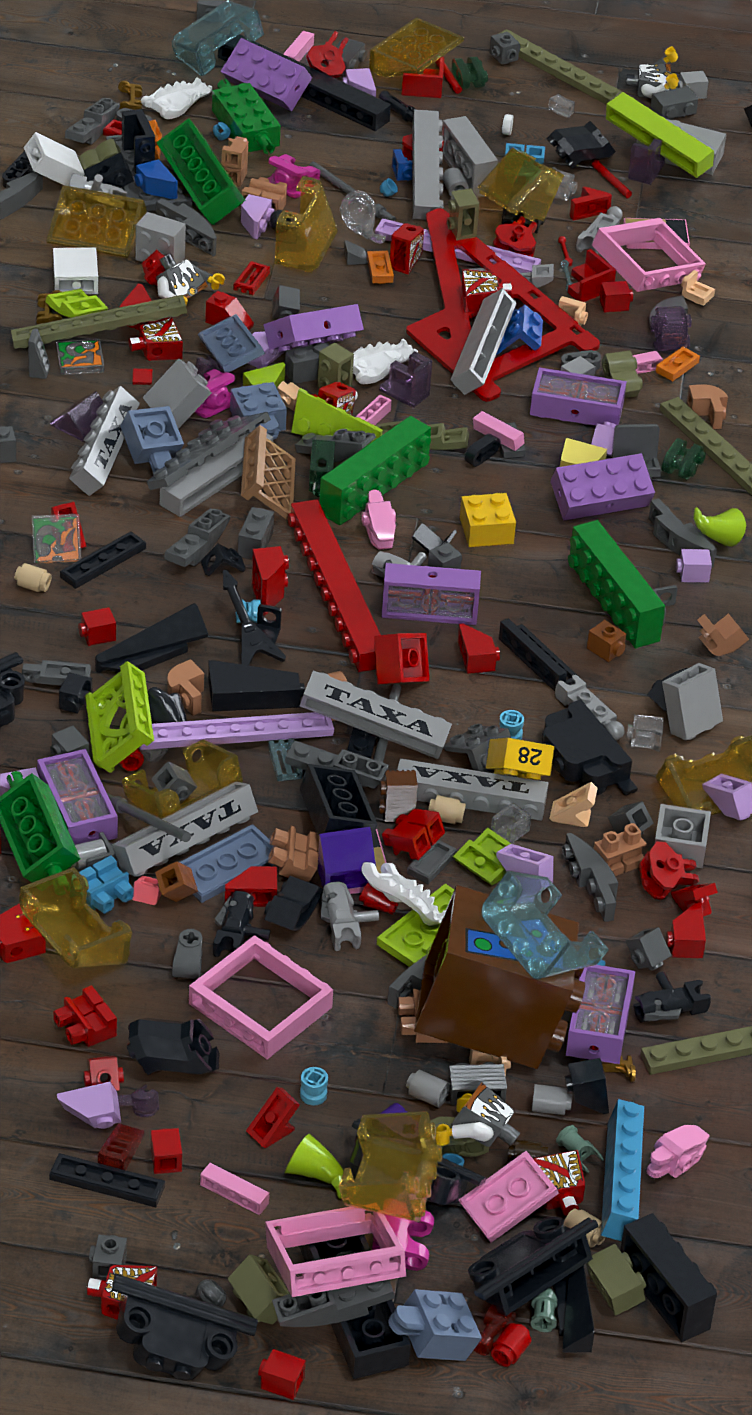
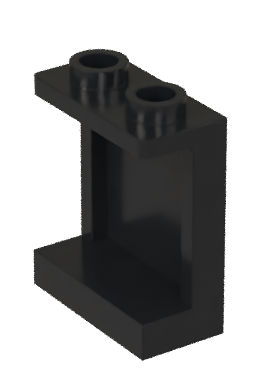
(138, 136)

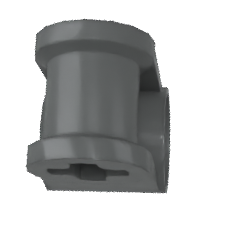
(189, 955)

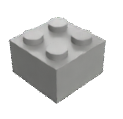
(160, 234)
(684, 831)

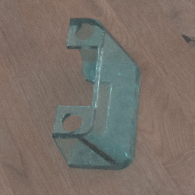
(199, 40)
(522, 924)

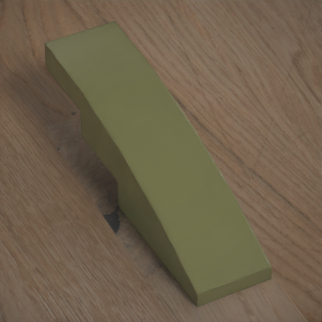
(440, 438)

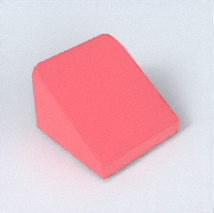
(146, 890)

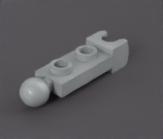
(587, 237)
(569, 693)

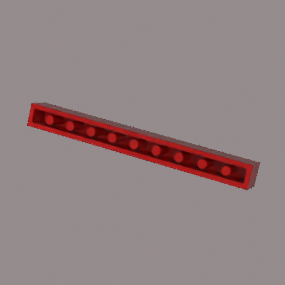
(336, 582)

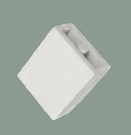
(52, 159)
(75, 269)

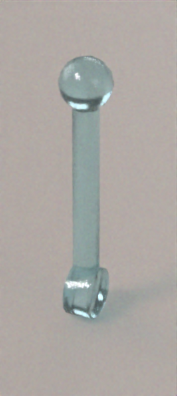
(565, 264)

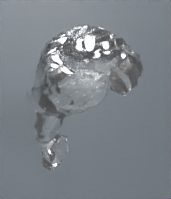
(359, 214)

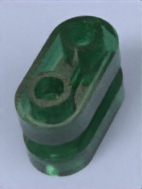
(469, 72)
(690, 462)

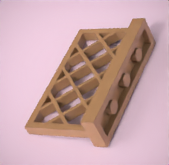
(255, 468)

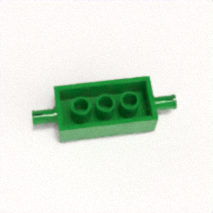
(246, 116)
(36, 828)

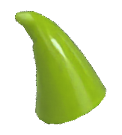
(724, 528)
(315, 1161)

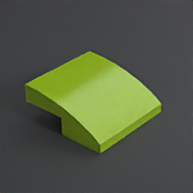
(75, 303)
(481, 856)

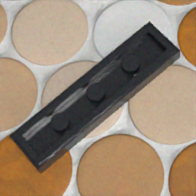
(103, 560)
(107, 1180)

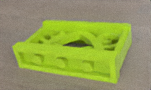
(136, 729)

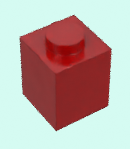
(615, 296)
(98, 626)
(166, 1151)
(282, 1374)

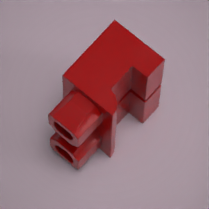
(415, 833)
(89, 1018)

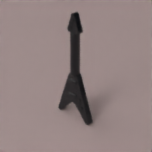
(252, 638)

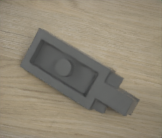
(53, 671)

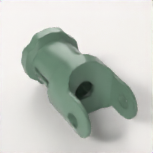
(573, 1141)
(544, 1307)

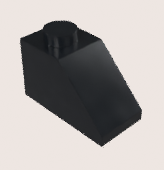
(588, 1084)

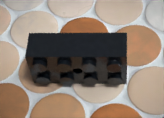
(336, 800)
(670, 1277)

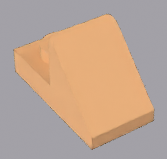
(575, 806)

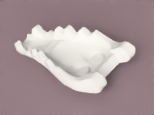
(176, 99)
(374, 362)
(403, 890)

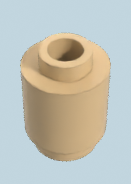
(33, 578)
(449, 808)
(576, 1216)

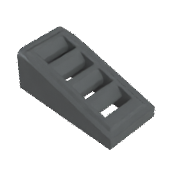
(38, 359)

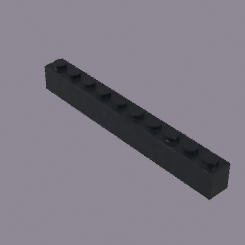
(331, 93)

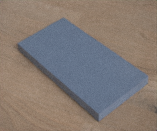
(231, 343)
(226, 860)

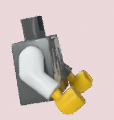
(655, 77)
(184, 279)
(480, 1117)

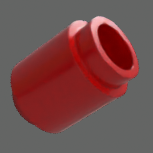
(511, 1344)

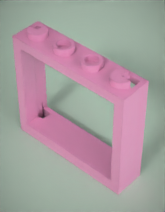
(611, 238)
(240, 1025)
(341, 1270)

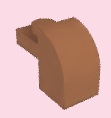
(708, 401)
(723, 636)
(189, 682)

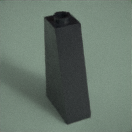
(252, 687)

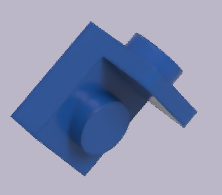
(401, 166)

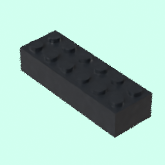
(367, 1340)

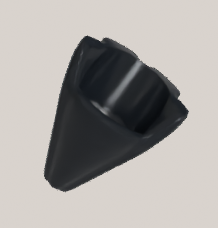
(165, 706)

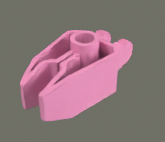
(379, 521)
(677, 1151)

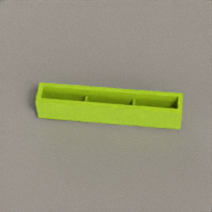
(646, 125)

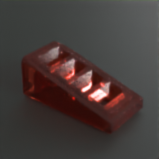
(121, 1161)

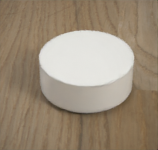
(507, 124)

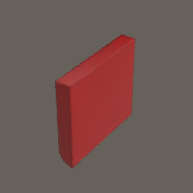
(142, 376)

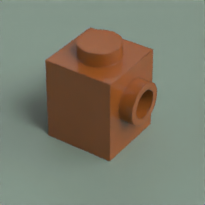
(606, 641)
(176, 881)

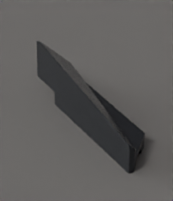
(156, 643)
(574, 1313)

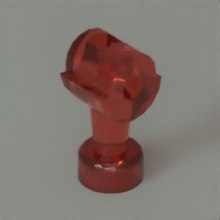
(495, 1323)

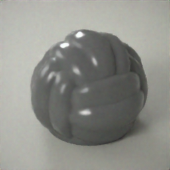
(211, 1293)

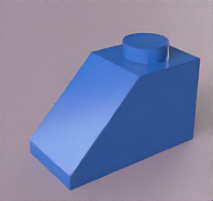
(156, 180)

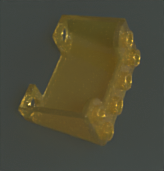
(522, 185)
(307, 239)
(210, 773)
(684, 778)
(70, 925)
(395, 1165)

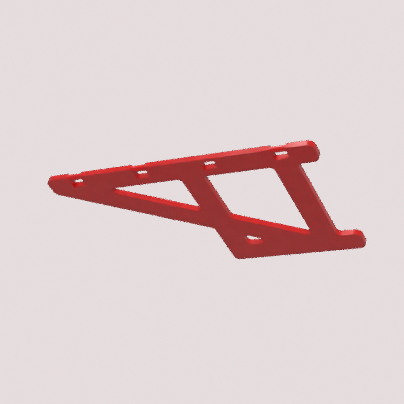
(457, 322)

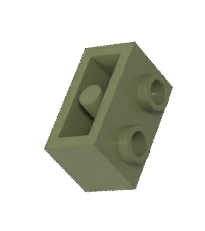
(463, 214)
(335, 366)
(616, 1280)
(257, 1286)

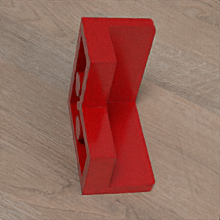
(424, 85)
(590, 277)

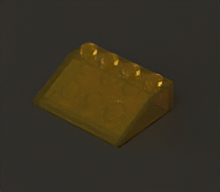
(412, 48)
(96, 220)

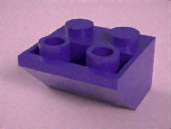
(343, 855)

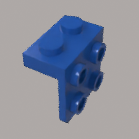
(523, 325)

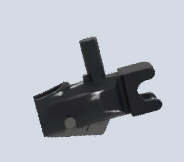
(234, 923)
(671, 1001)

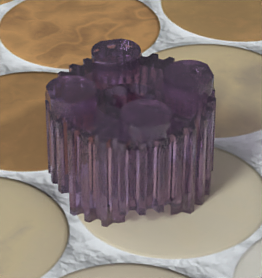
(670, 328)

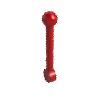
(562, 240)

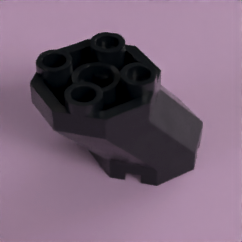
(580, 144)
(172, 1046)

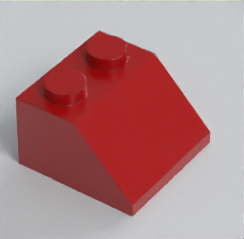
(269, 575)
(401, 658)

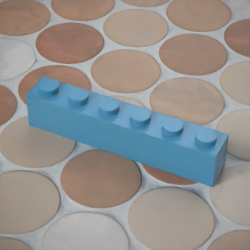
(622, 1168)

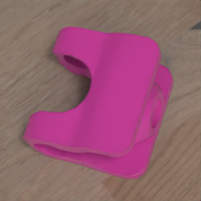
(290, 173)
(220, 396)
(403, 1230)

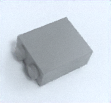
(179, 389)
(692, 701)

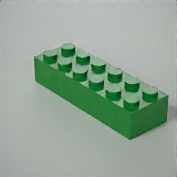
(200, 171)
(375, 467)
(616, 584)

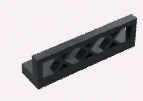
(534, 654)

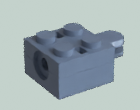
(260, 399)
(152, 436)
(437, 1325)

